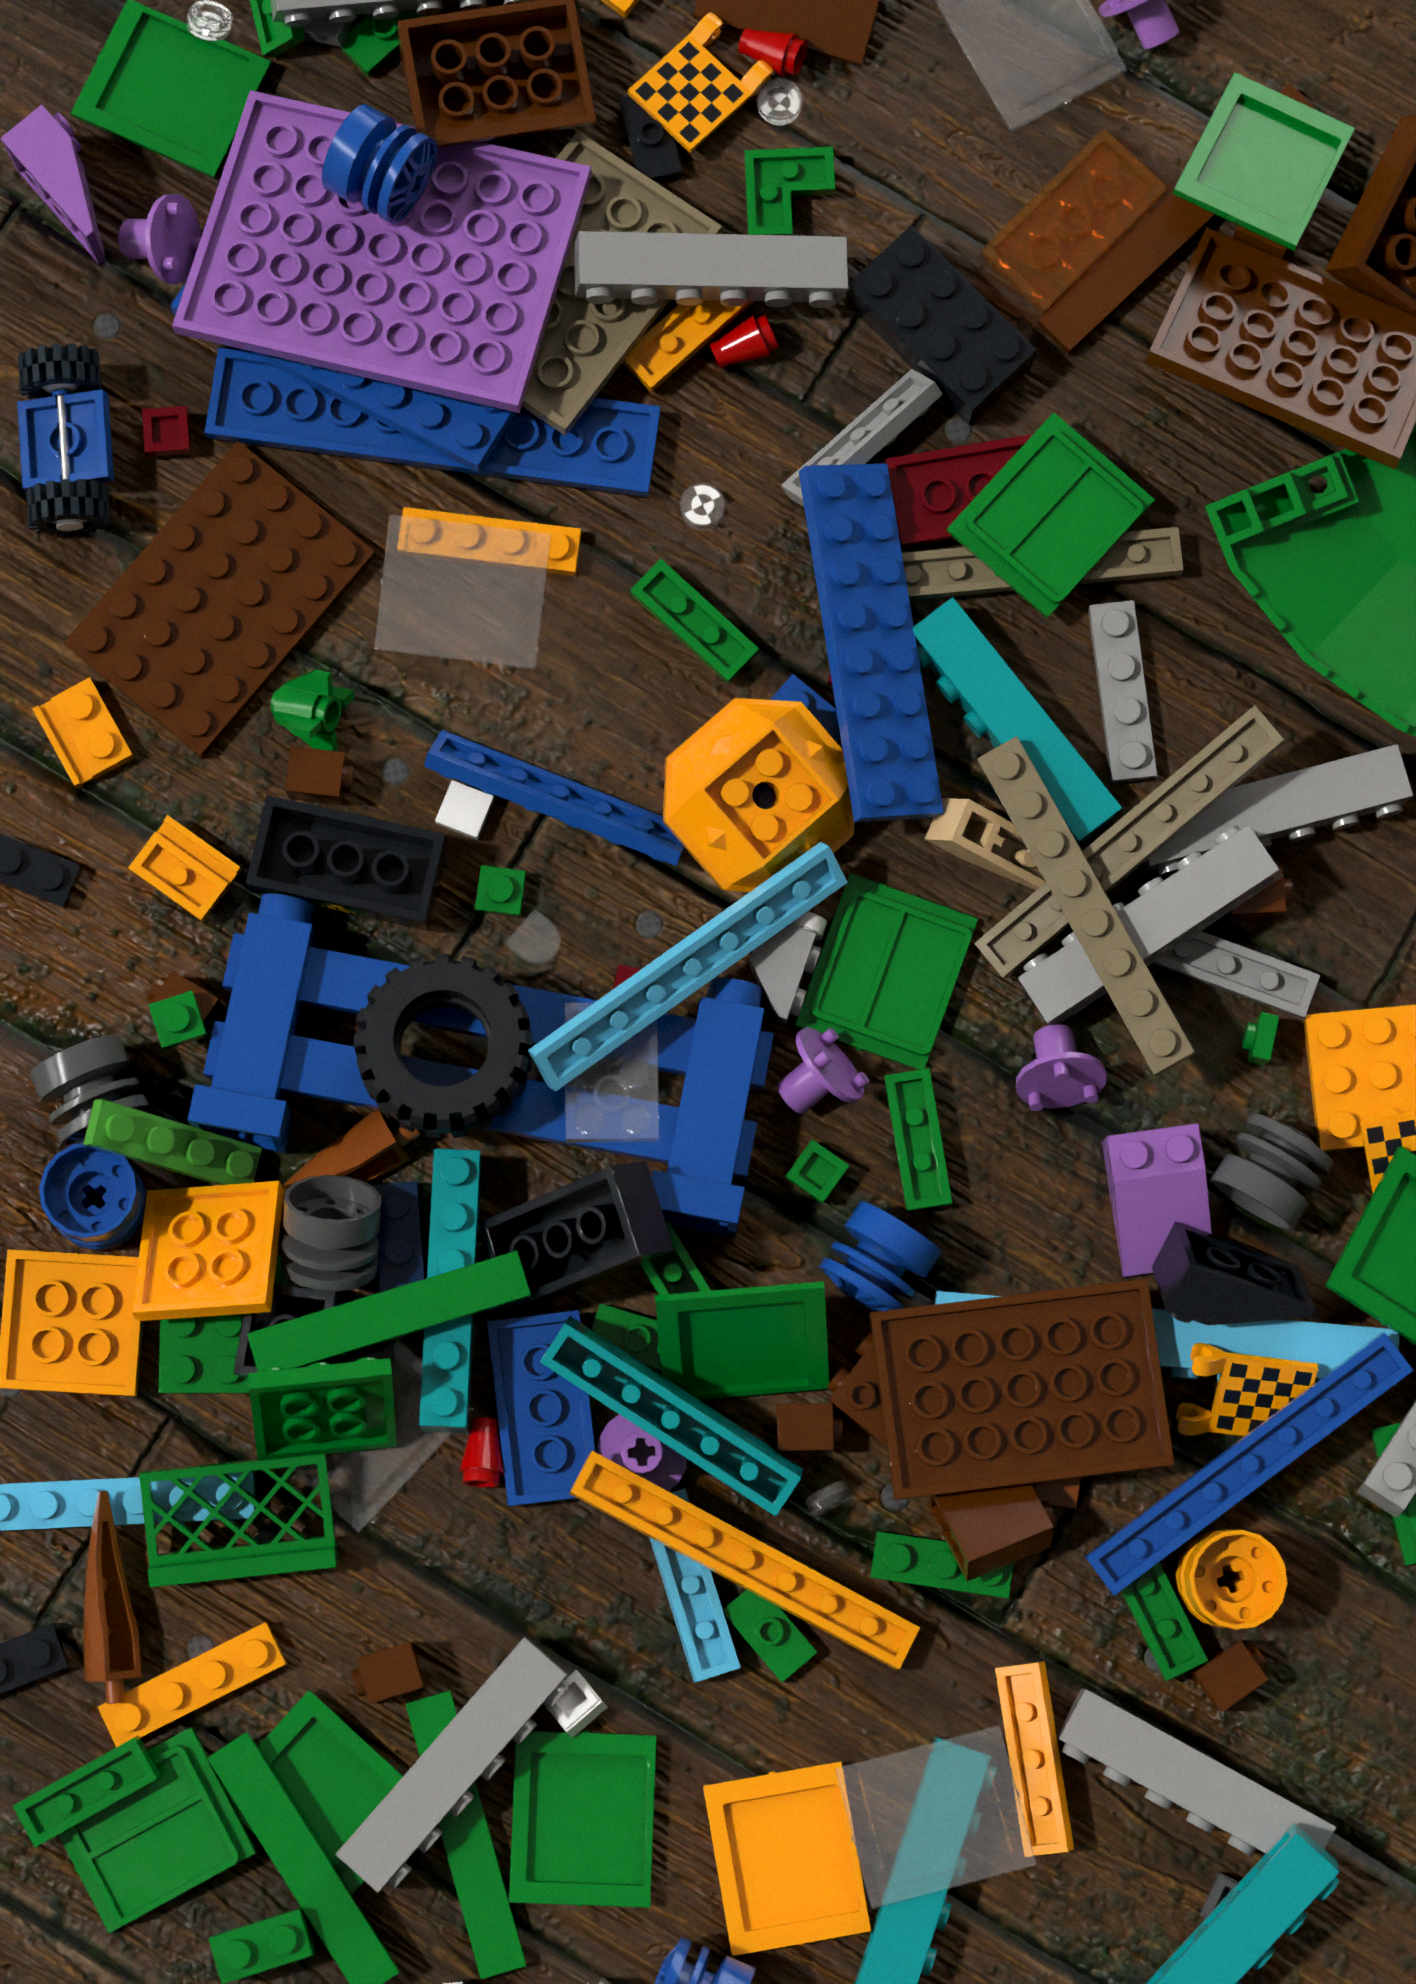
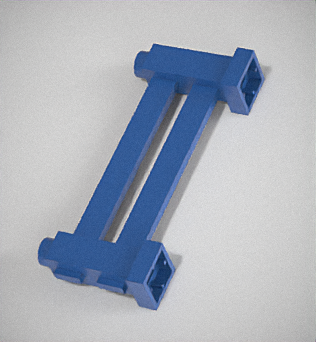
(260, 1058)

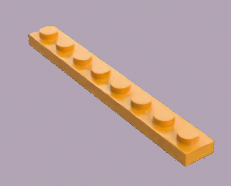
(744, 1560)

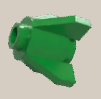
(311, 708)

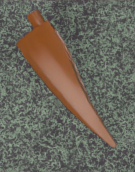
(361, 1152)
(109, 1621)

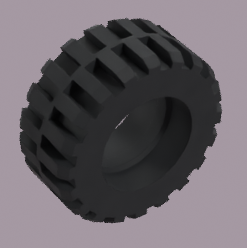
(436, 986)

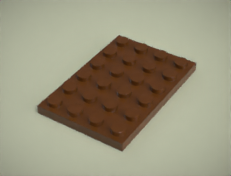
(1293, 347)
(220, 599)
(1021, 1389)

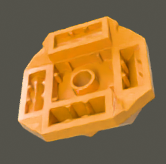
(713, 783)

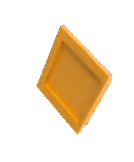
(785, 1859)

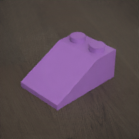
(49, 161)
(1153, 1183)

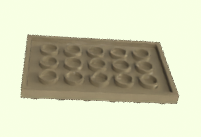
(590, 340)

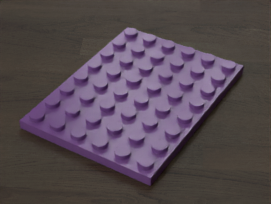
(425, 303)

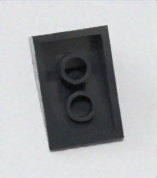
(1226, 1282)

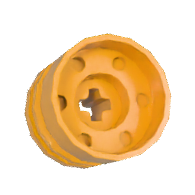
(1253, 1593)

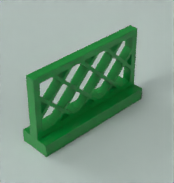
(245, 1559)

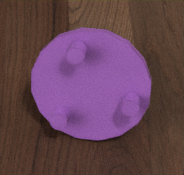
(1149, 18)
(165, 238)
(822, 1072)
(1059, 1073)
(641, 1453)

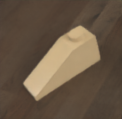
(984, 840)

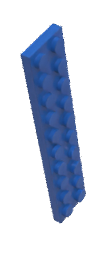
(264, 406)

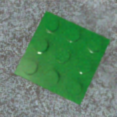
(201, 1352)
(323, 1408)

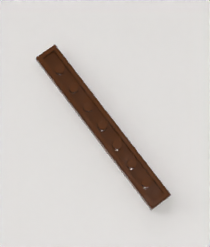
(1128, 266)

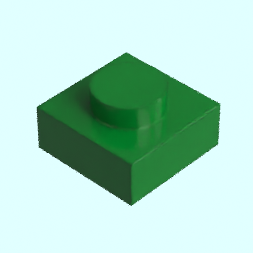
(500, 891)
(178, 1020)
(1260, 1038)
(817, 1171)

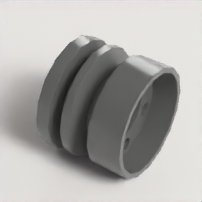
(79, 1078)
(1268, 1178)
(331, 1233)

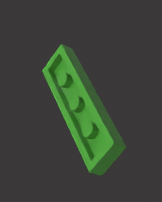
(170, 1144)

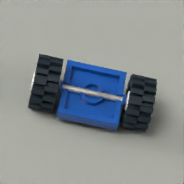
(64, 439)

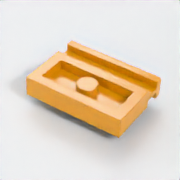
(83, 733)
(185, 868)

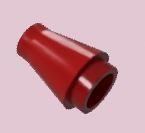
(778, 49)
(746, 342)
(483, 1455)

